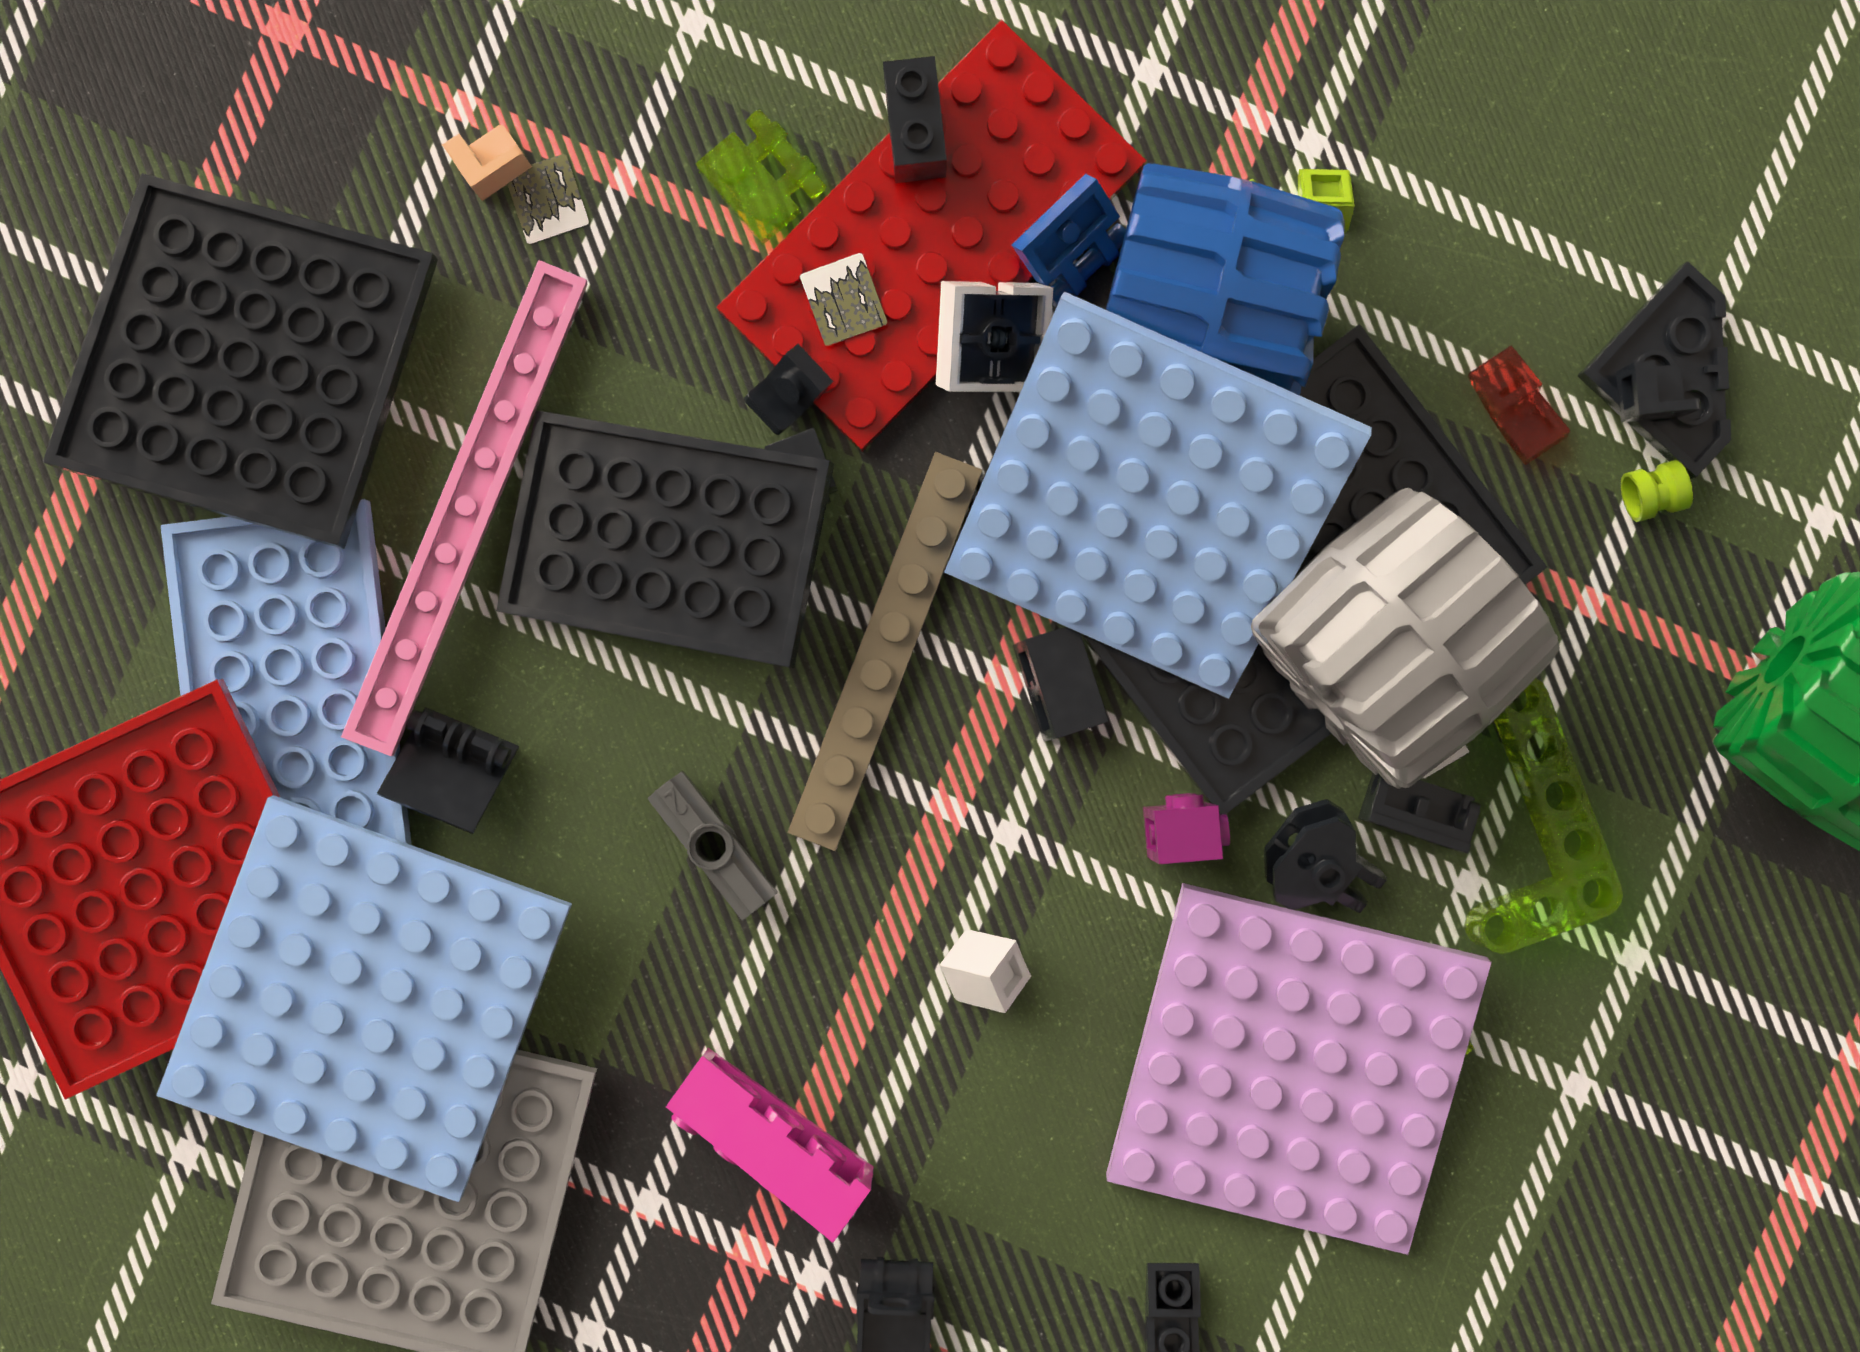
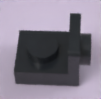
(788, 390)

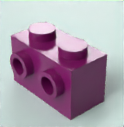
(1185, 830)

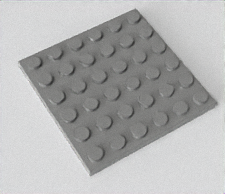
(399, 1262)

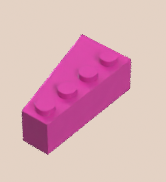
(772, 1143)

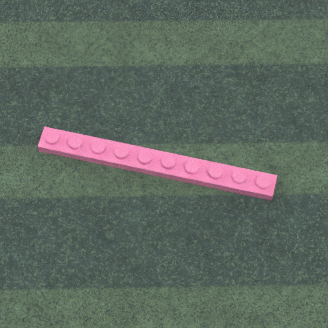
(465, 509)

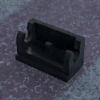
(1060, 683)
(1422, 812)

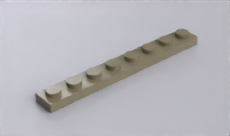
(885, 651)

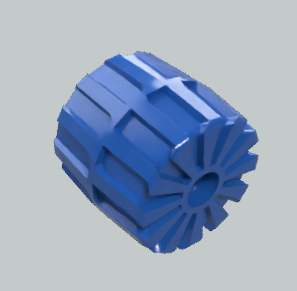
(1229, 269)

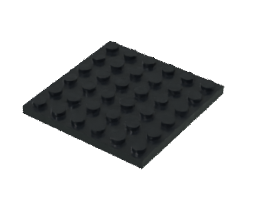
(241, 360)

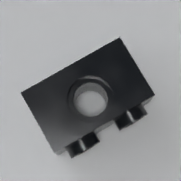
(915, 119)

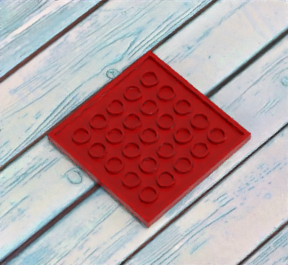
(122, 879)

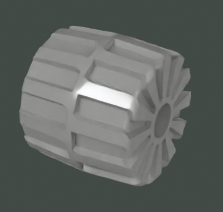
(1407, 636)

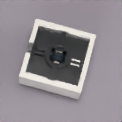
(990, 334)

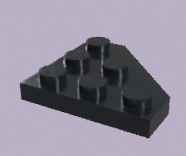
(1683, 329)

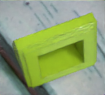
(1329, 188)

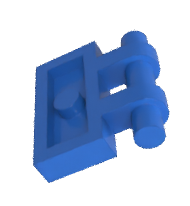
(1065, 232)

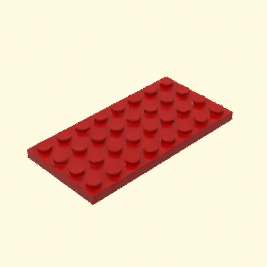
(1011, 153)

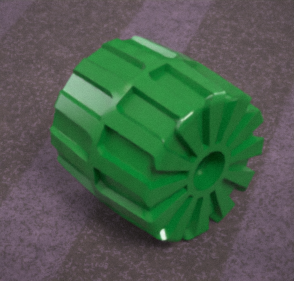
(1800, 710)

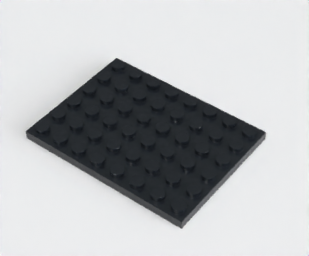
(1264, 726)

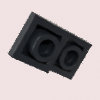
(1172, 1307)

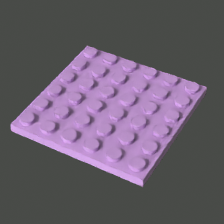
(1297, 1068)

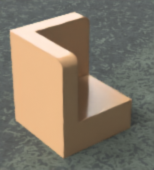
(488, 161)

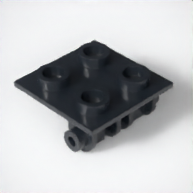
(447, 769)

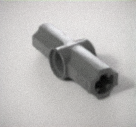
(689, 818)

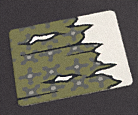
(547, 199)
(843, 299)

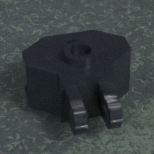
(1319, 860)

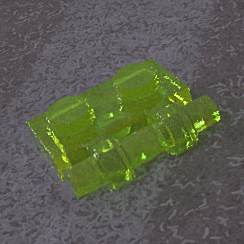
(747, 185)

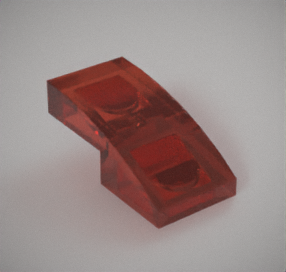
(1516, 406)

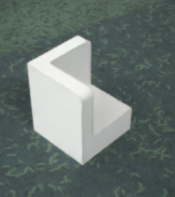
(985, 970)

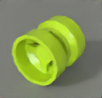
(1658, 490)

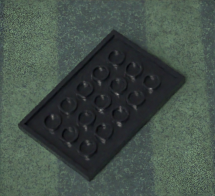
(666, 538)

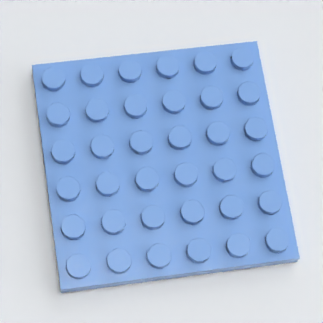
(1152, 494)
(364, 998)

